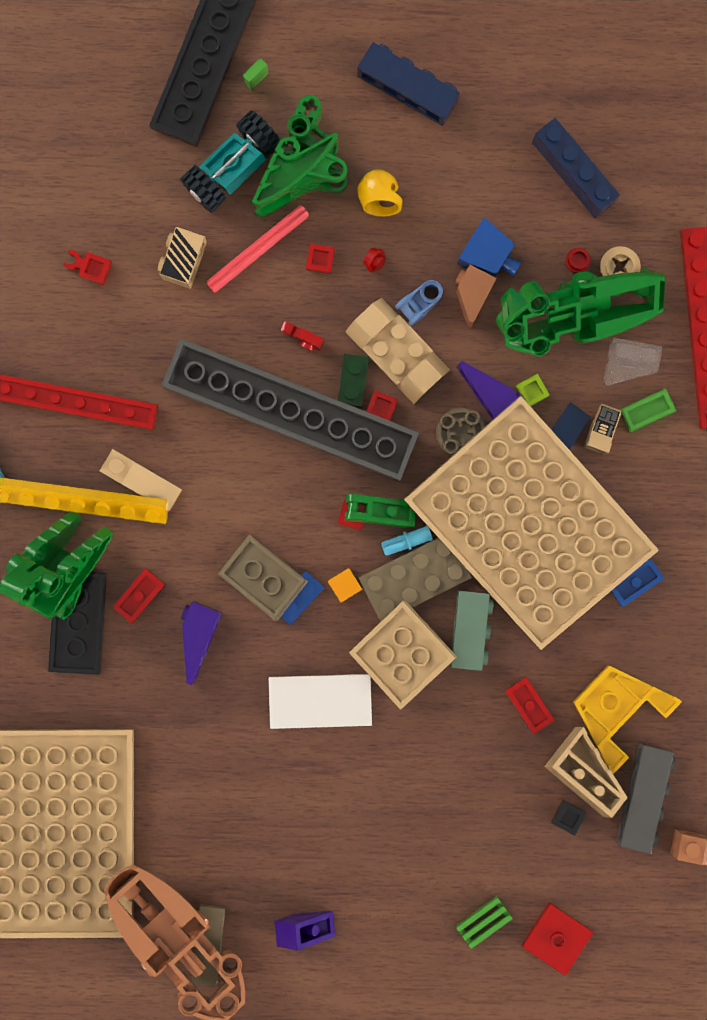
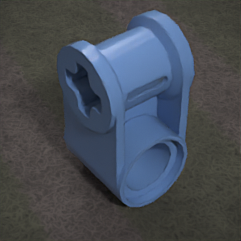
(419, 303)

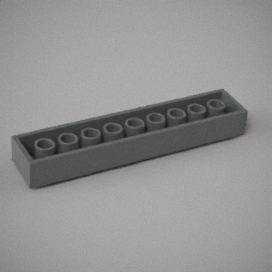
(290, 410)

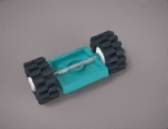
(231, 162)

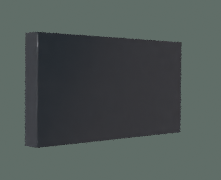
(79, 638)

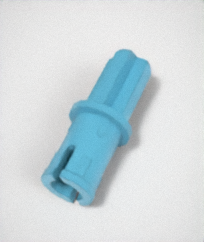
(406, 540)

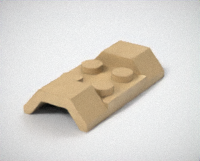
(397, 350)

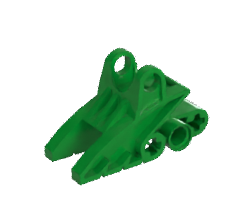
(305, 166)
(49, 576)

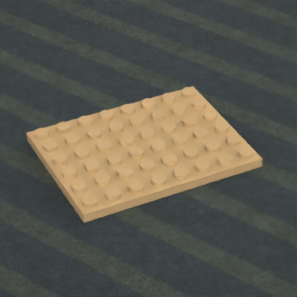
(531, 523)
(64, 830)

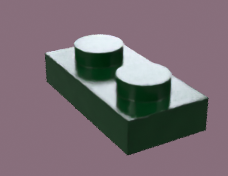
(353, 380)

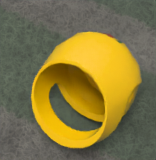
(378, 186)

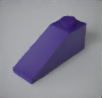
(490, 392)
(198, 631)

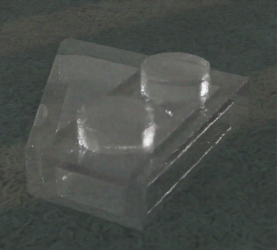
(630, 360)

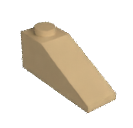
(139, 478)

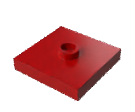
(557, 938)

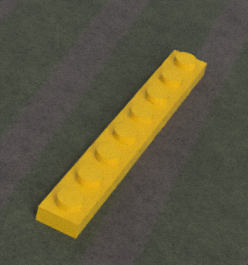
(83, 500)

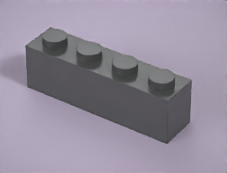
(645, 798)

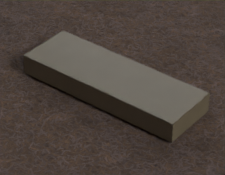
(214, 934)

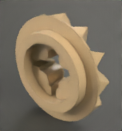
(619, 254)

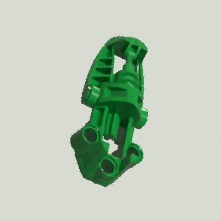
(578, 308)

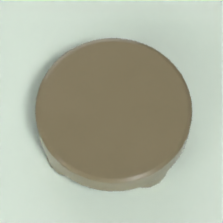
(457, 428)

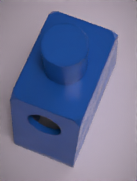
(489, 251)

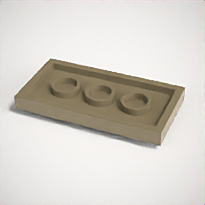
(414, 578)

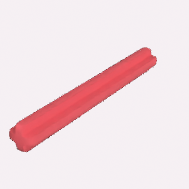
(257, 249)

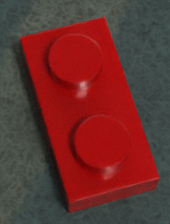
(139, 595)
(529, 705)

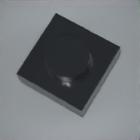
(568, 817)

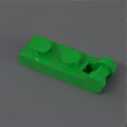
(380, 511)

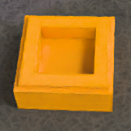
(344, 585)

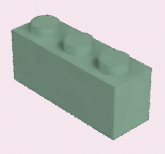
(471, 630)

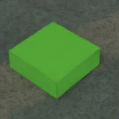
(255, 74)

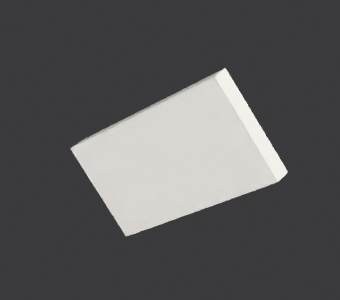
(320, 701)

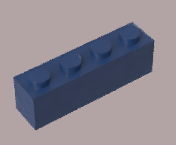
(408, 83)
(575, 168)

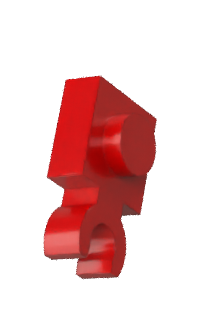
(91, 267)
(307, 339)

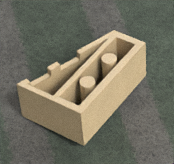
(585, 773)

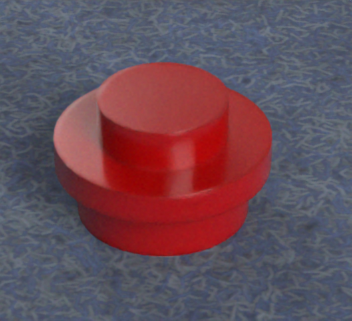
(374, 259)
(578, 260)

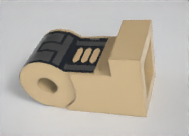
(602, 429)

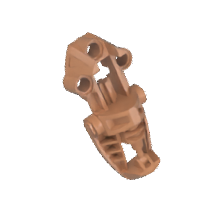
(169, 938)

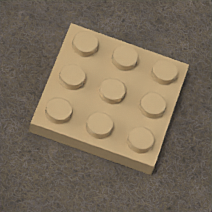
(402, 654)

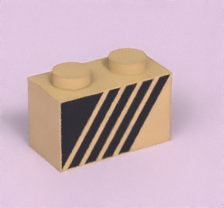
(182, 257)

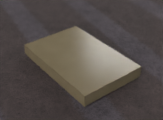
(263, 578)

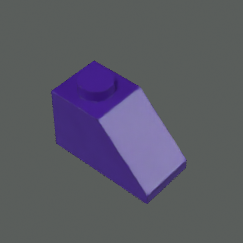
(304, 929)

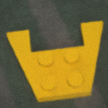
(610, 703)

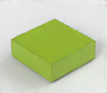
(532, 390)

